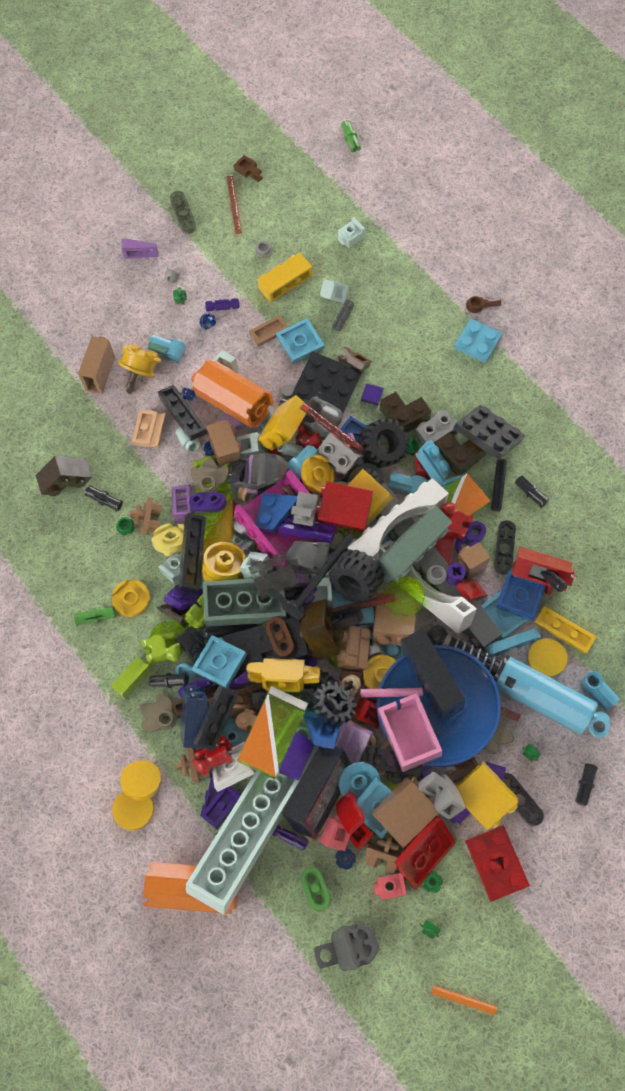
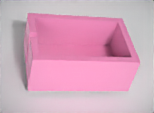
(410, 732)

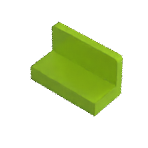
(131, 677)

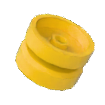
(222, 562)

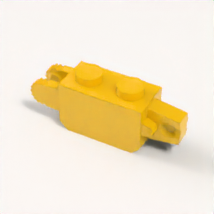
(283, 674)

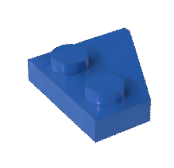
(273, 510)
(321, 733)

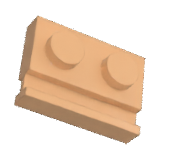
(148, 429)

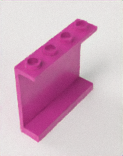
(269, 542)

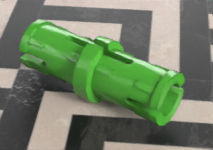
(350, 136)
(94, 615)

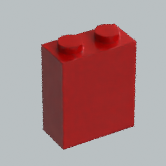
(344, 506)

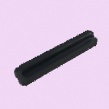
(499, 482)
(220, 631)

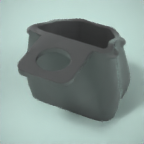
(325, 409)
(265, 470)
(308, 556)
(350, 947)

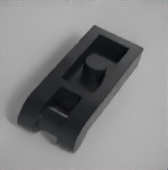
(388, 761)

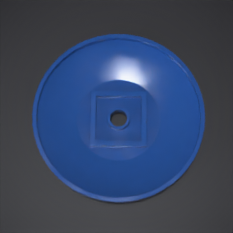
(467, 731)

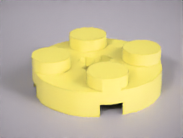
(162, 542)

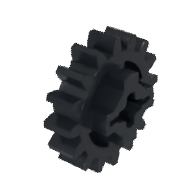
(334, 703)

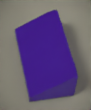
(296, 757)

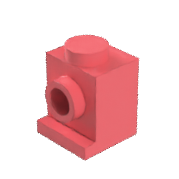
(334, 834)
(398, 890)

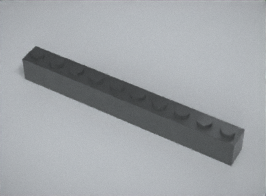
(482, 629)

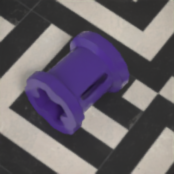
(455, 568)

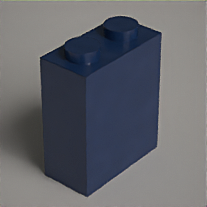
(192, 715)

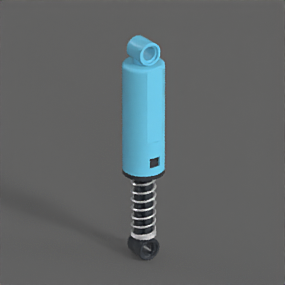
(535, 689)

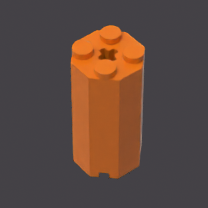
(232, 393)
(167, 888)

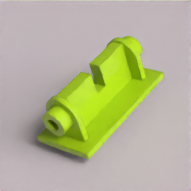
(195, 615)

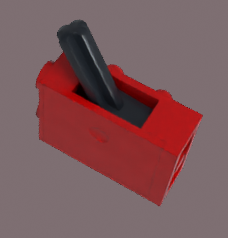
(543, 569)

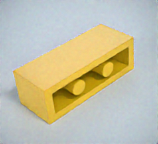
(285, 277)

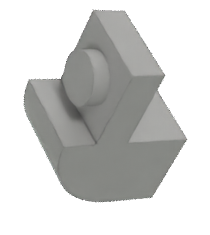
(305, 509)
(445, 794)

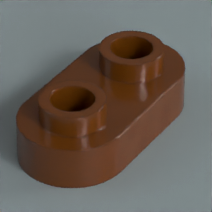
(281, 637)

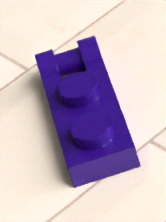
(319, 531)

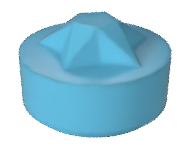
(186, 668)

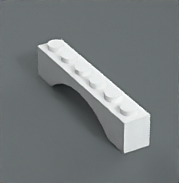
(414, 504)
(451, 610)

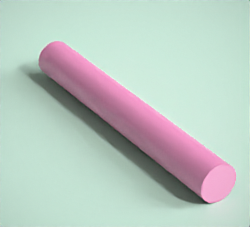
(394, 692)

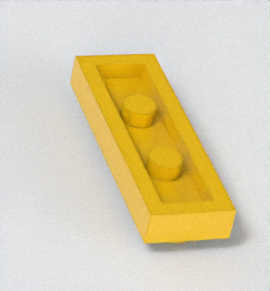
(565, 630)

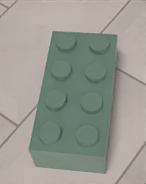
(413, 544)
(237, 603)

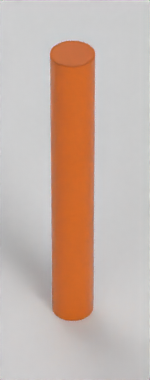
(464, 1000)

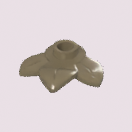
(209, 474)
(156, 712)
(501, 736)

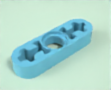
(514, 641)

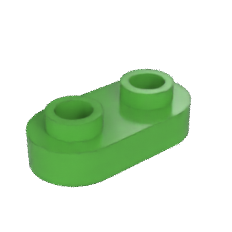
(315, 889)

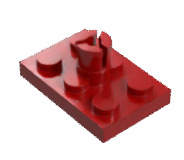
(425, 852)
(497, 863)

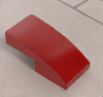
(471, 590)
(349, 813)

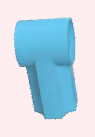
(170, 349)
(296, 463)
(405, 483)
(601, 691)

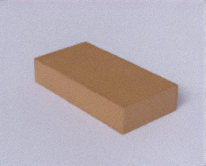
(267, 330)

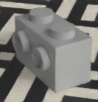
(436, 427)
(339, 454)

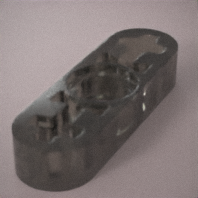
(183, 206)

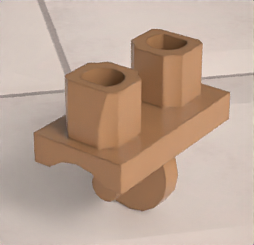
(150, 508)
(185, 765)
(375, 852)

